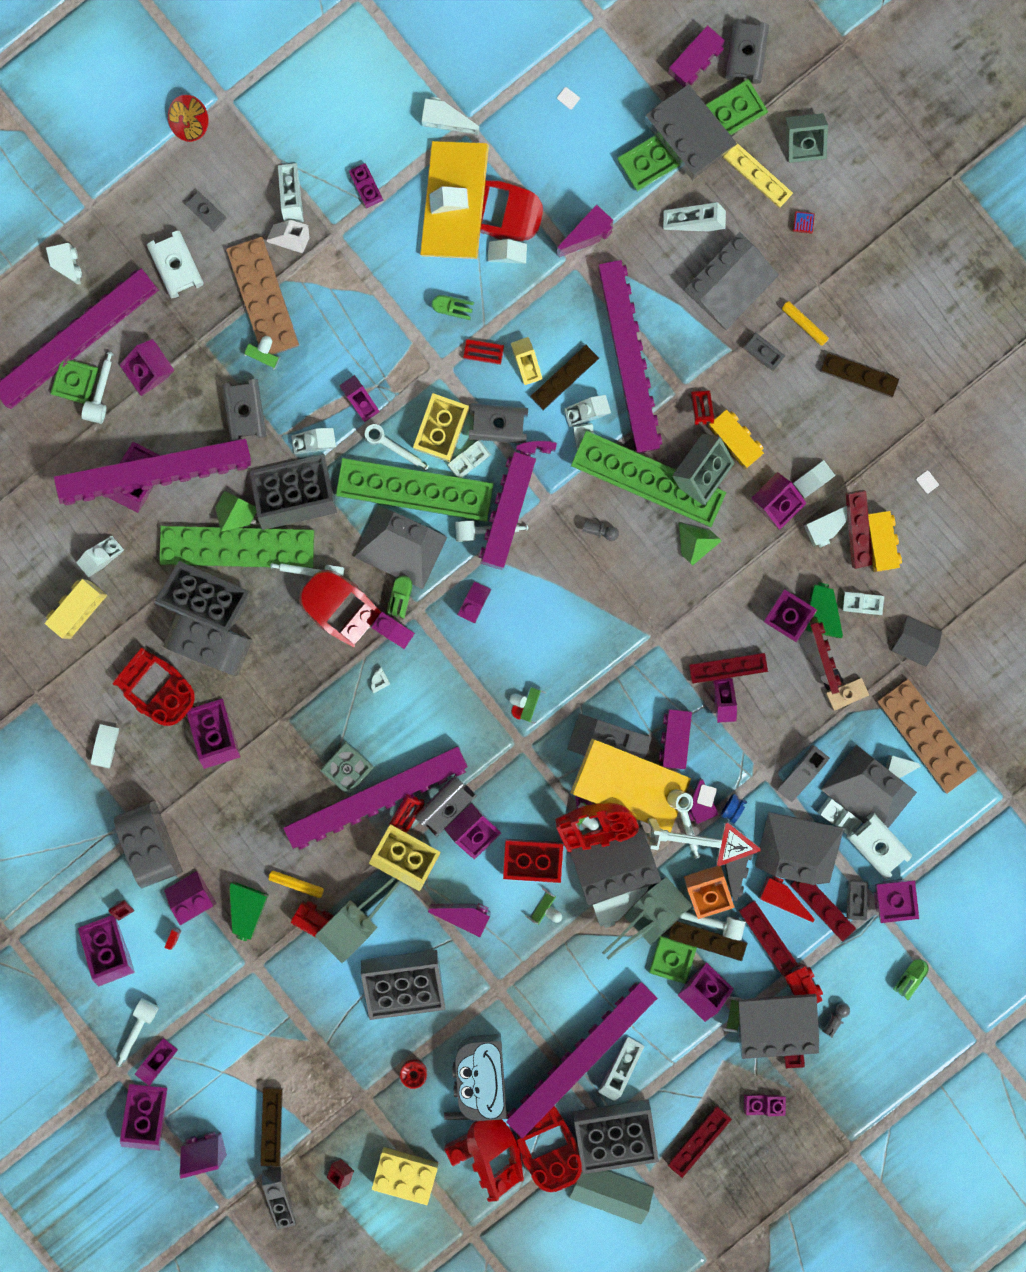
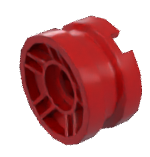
(407, 1079)

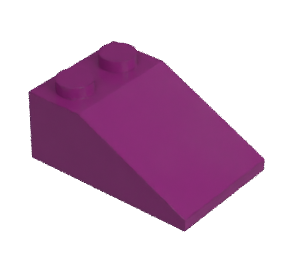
(591, 230)
(137, 498)
(213, 734)
(465, 916)
(105, 951)
(144, 1117)
(201, 1154)

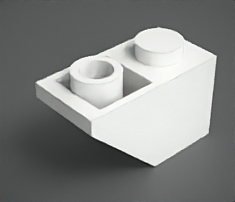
(289, 235)

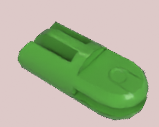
(445, 305)
(400, 596)
(912, 978)

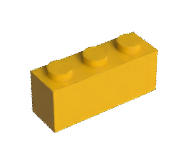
(736, 439)
(884, 542)

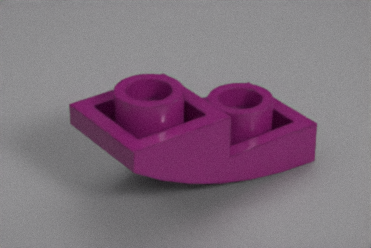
(366, 185)
(530, 447)
(764, 1105)

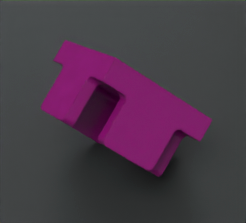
(896, 900)

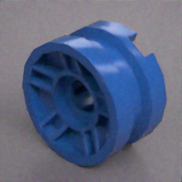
(733, 808)

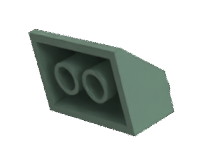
(704, 468)

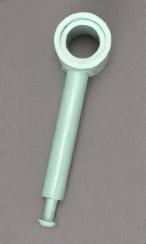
(93, 410)
(391, 445)
(466, 530)
(304, 570)
(685, 805)
(732, 928)
(144, 1013)

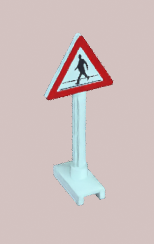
(731, 846)

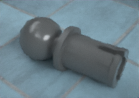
(610, 533)
(842, 1010)

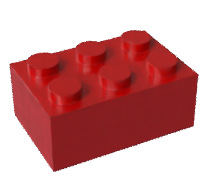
(533, 860)

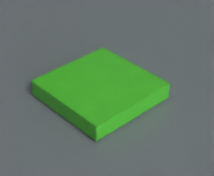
(74, 381)
(672, 960)

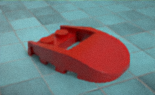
(521, 215)
(323, 597)
(172, 700)
(615, 819)
(486, 1142)
(557, 1168)

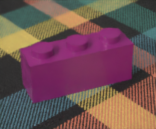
(696, 57)
(675, 739)

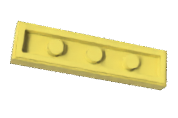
(758, 175)

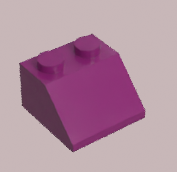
(146, 367)
(778, 500)
(790, 615)
(472, 831)
(189, 898)
(705, 992)

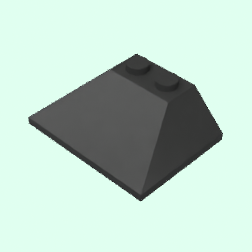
(400, 546)
(867, 788)
(798, 849)

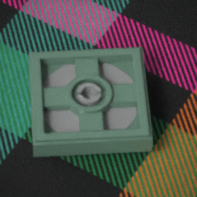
(347, 768)

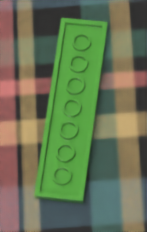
(653, 161)
(642, 477)
(414, 489)
(236, 546)

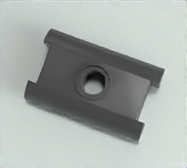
(751, 37)
(240, 396)
(485, 430)
(445, 806)

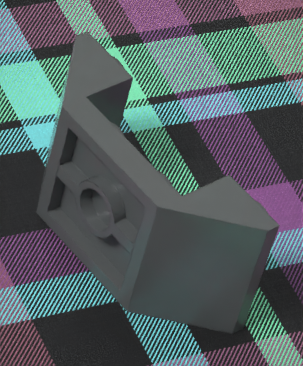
(617, 737)

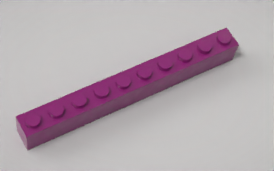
(76, 337)
(628, 356)
(152, 471)
(375, 797)
(581, 1060)

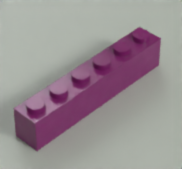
(508, 510)

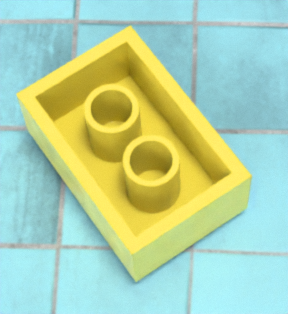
(441, 427)
(75, 608)
(404, 857)
(405, 1176)

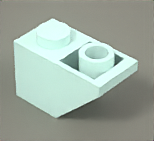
(63, 260)
(587, 410)
(313, 440)
(99, 556)

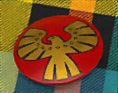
(188, 118)

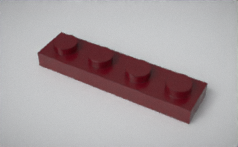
(859, 529)
(823, 648)
(728, 668)
(824, 909)
(768, 937)
(699, 1141)

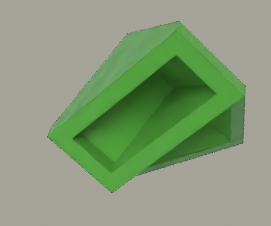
(234, 512)
(696, 542)

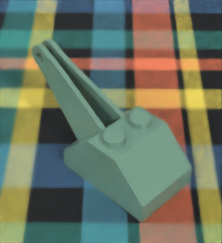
(653, 914)
(351, 926)

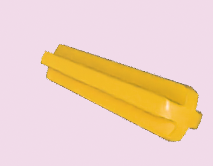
(805, 323)
(296, 884)

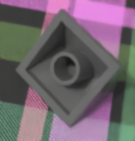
(917, 641)

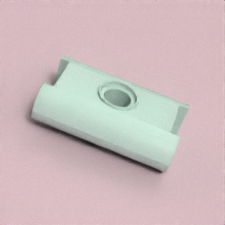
(175, 250)
(889, 855)

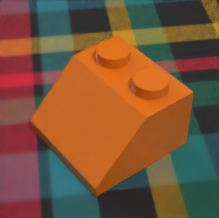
(709, 892)

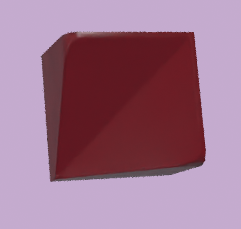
(340, 1174)

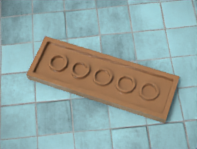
(262, 294)
(927, 736)

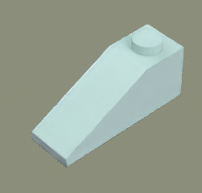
(443, 116)
(290, 192)
(696, 218)
(826, 527)
(614, 908)
(621, 1069)

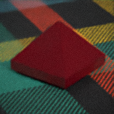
(120, 910)

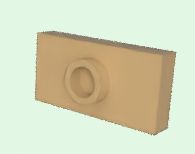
(848, 694)

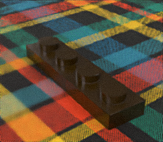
(859, 375)
(564, 377)
(707, 940)
(271, 1126)

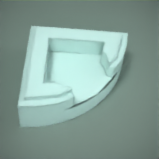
(379, 680)

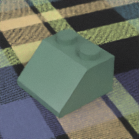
(806, 137)

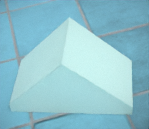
(448, 199)
(507, 251)
(814, 479)
(900, 767)

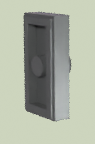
(206, 211)
(764, 351)
(857, 900)

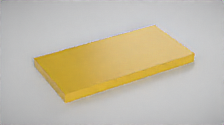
(457, 231)
(627, 780)

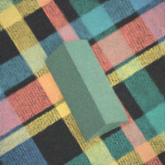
(614, 1194)

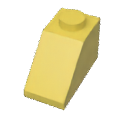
(526, 360)

